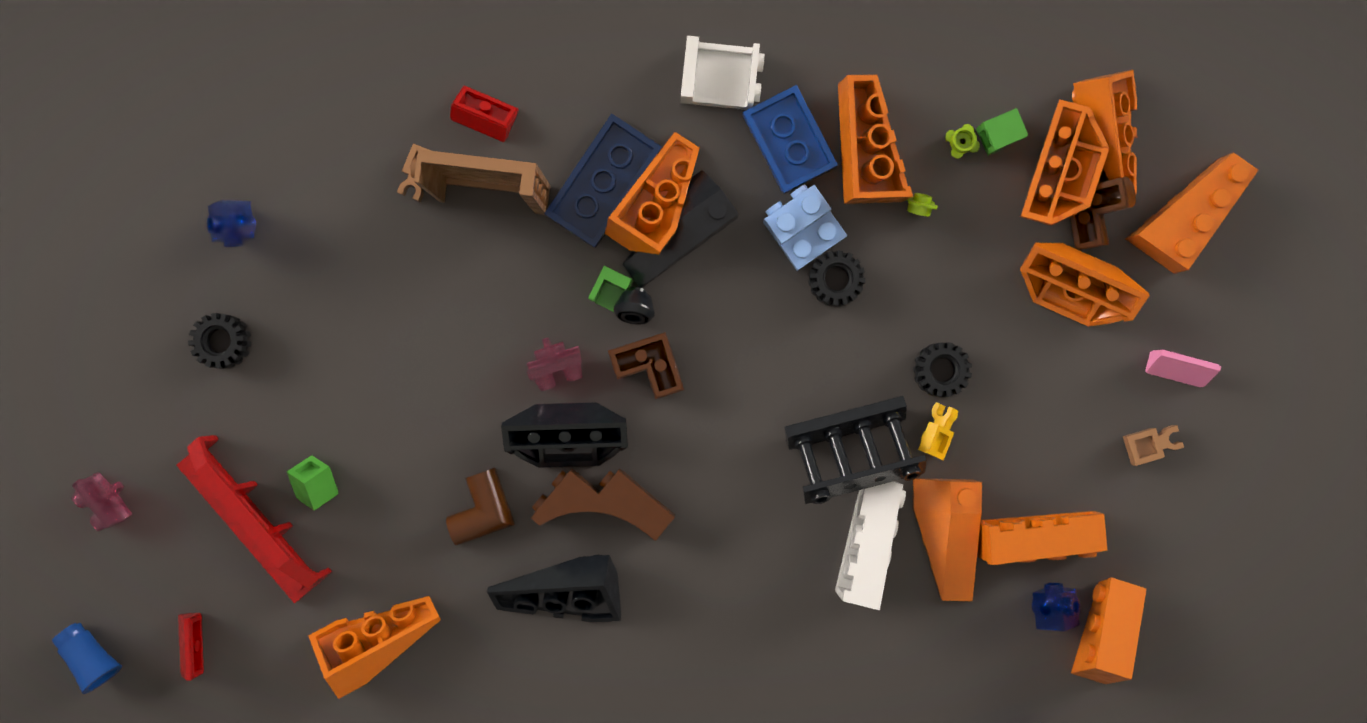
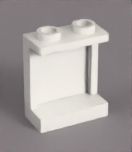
(721, 75)

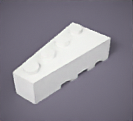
(870, 545)

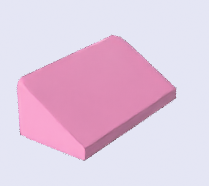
(1181, 368)

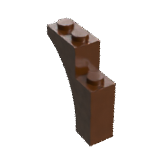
(619, 498)

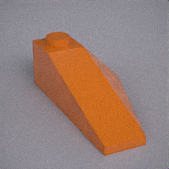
(654, 204)

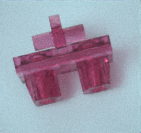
(552, 359)
(102, 500)

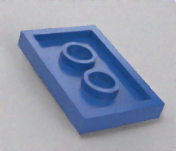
(790, 139)

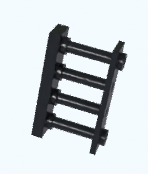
(858, 421)

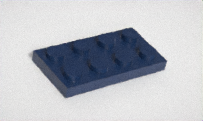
(602, 180)

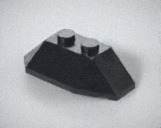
(565, 434)

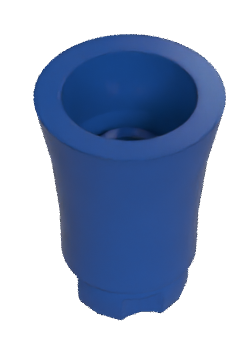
(85, 657)

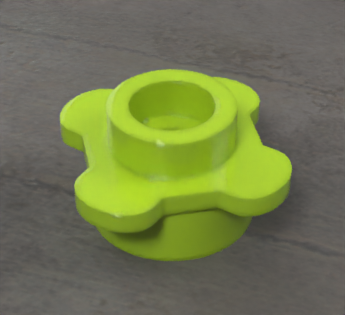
(966, 133)
(921, 204)

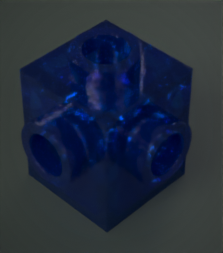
(231, 222)
(1056, 607)

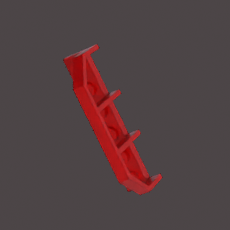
(248, 521)

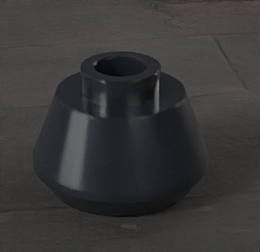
(635, 306)

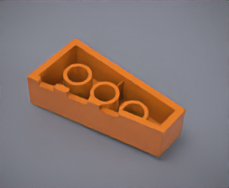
(868, 146)
(1192, 217)
(1042, 537)

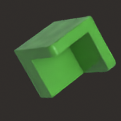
(1001, 131)
(609, 288)
(312, 482)

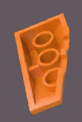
(1111, 102)
(950, 531)
(361, 648)

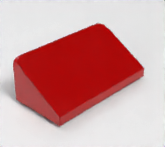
(483, 113)
(191, 645)

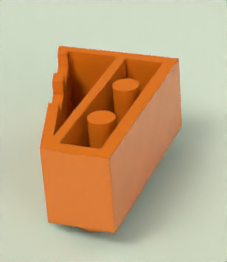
(1111, 632)

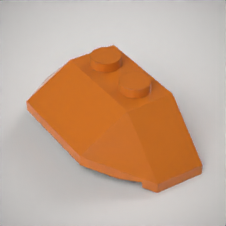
(1067, 166)
(1080, 285)

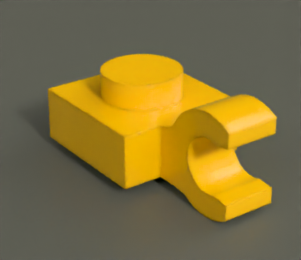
(938, 435)

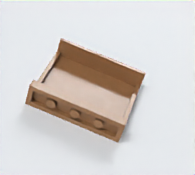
(438, 169)

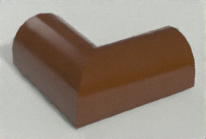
(1089, 225)
(652, 356)
(488, 515)

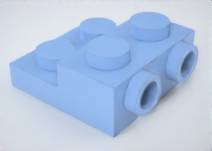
(804, 226)

